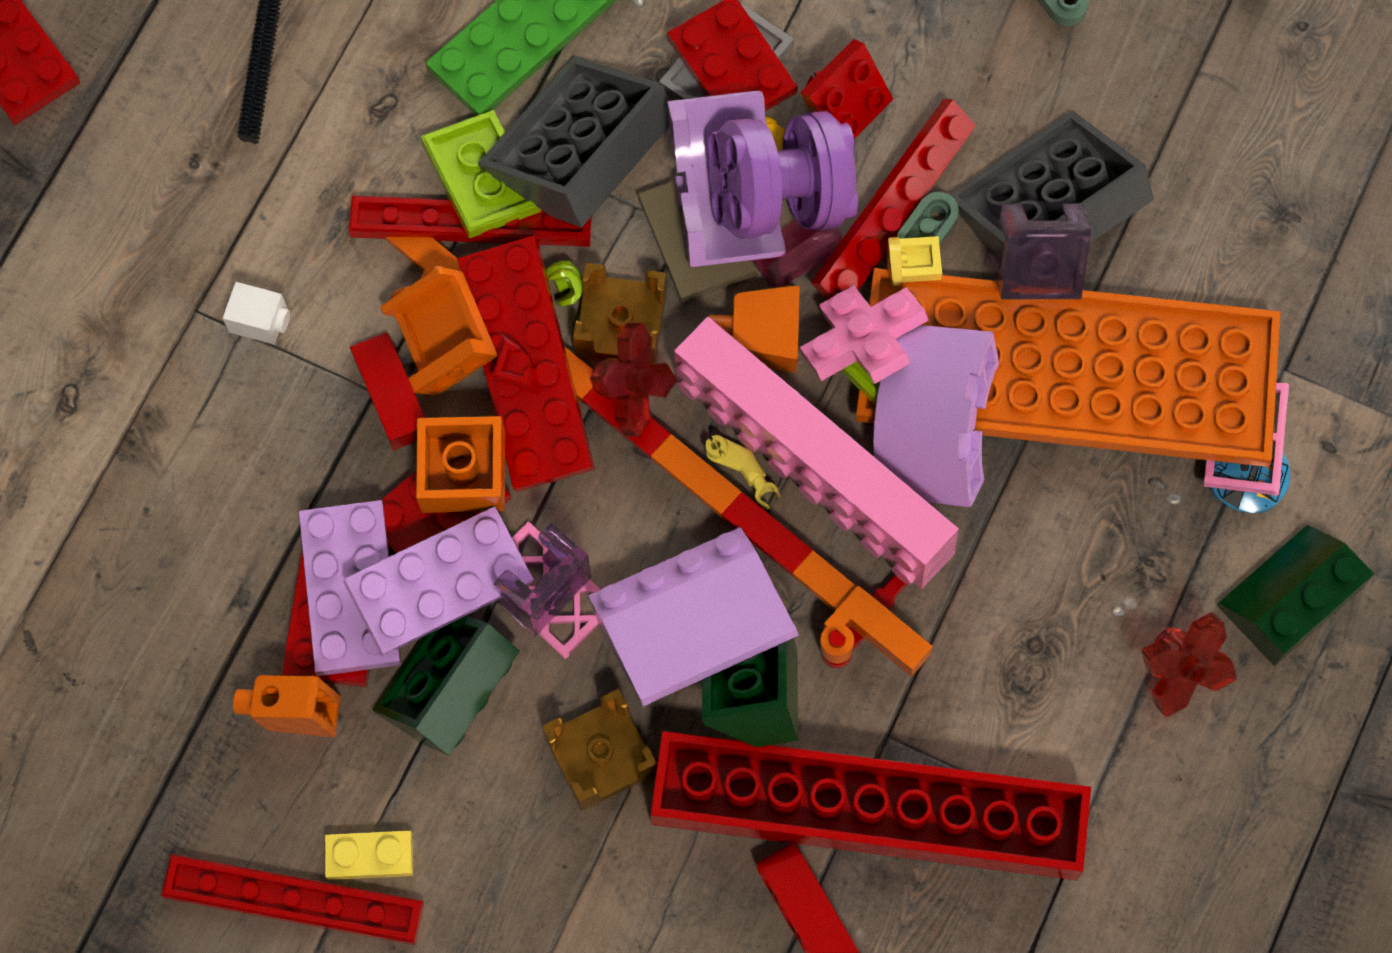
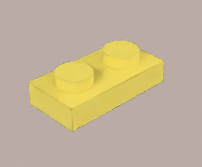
(368, 855)

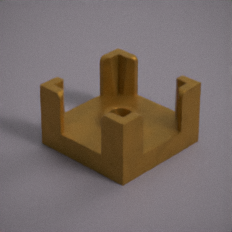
(612, 304)
(600, 751)

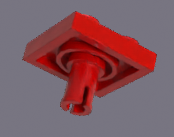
(849, 88)

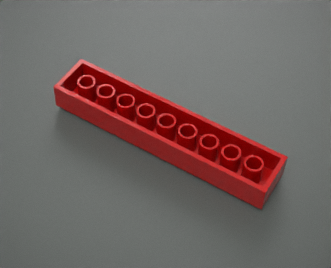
(871, 806)

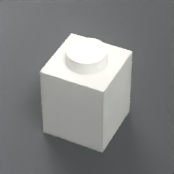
(256, 313)

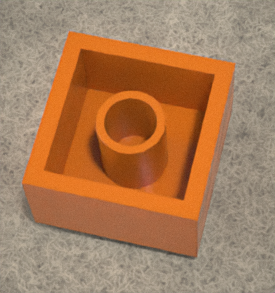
(460, 464)

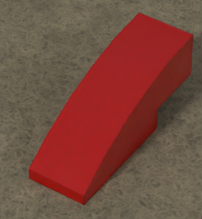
(388, 389)

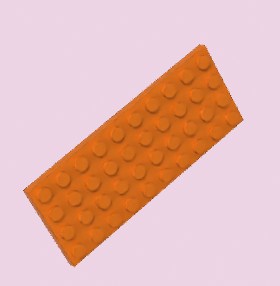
(1115, 369)

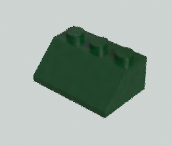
(1295, 592)
(447, 682)
(755, 698)

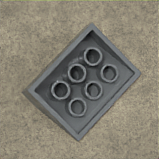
(579, 139)
(1057, 167)

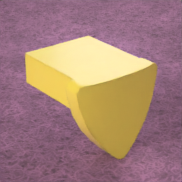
(913, 259)

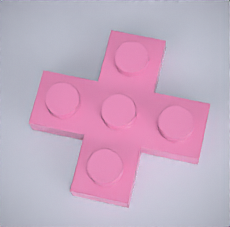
(864, 334)

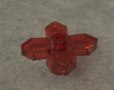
(632, 379)
(1186, 660)

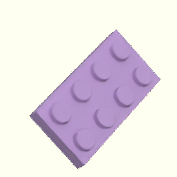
(335, 546)
(435, 581)

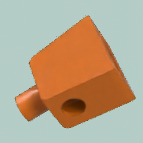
(766, 325)
(290, 705)

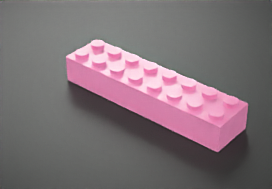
(814, 454)

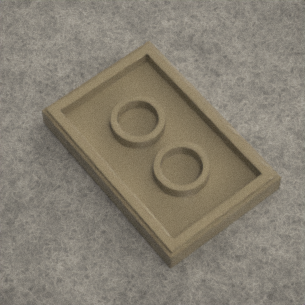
(667, 226)

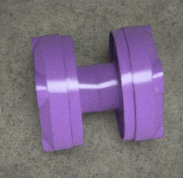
(810, 171)

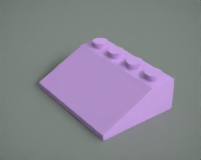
(692, 616)

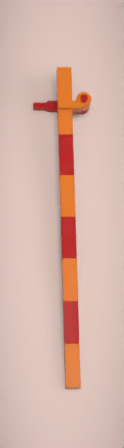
(856, 611)

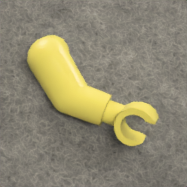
(744, 461)

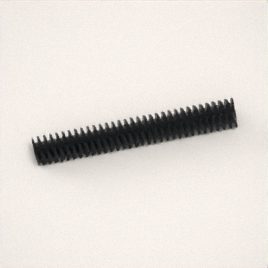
(258, 71)

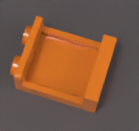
(441, 329)

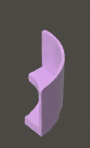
(689, 131)
(931, 410)

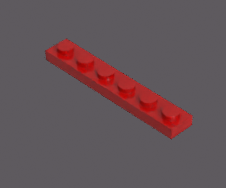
(895, 200)

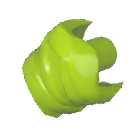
(566, 276)

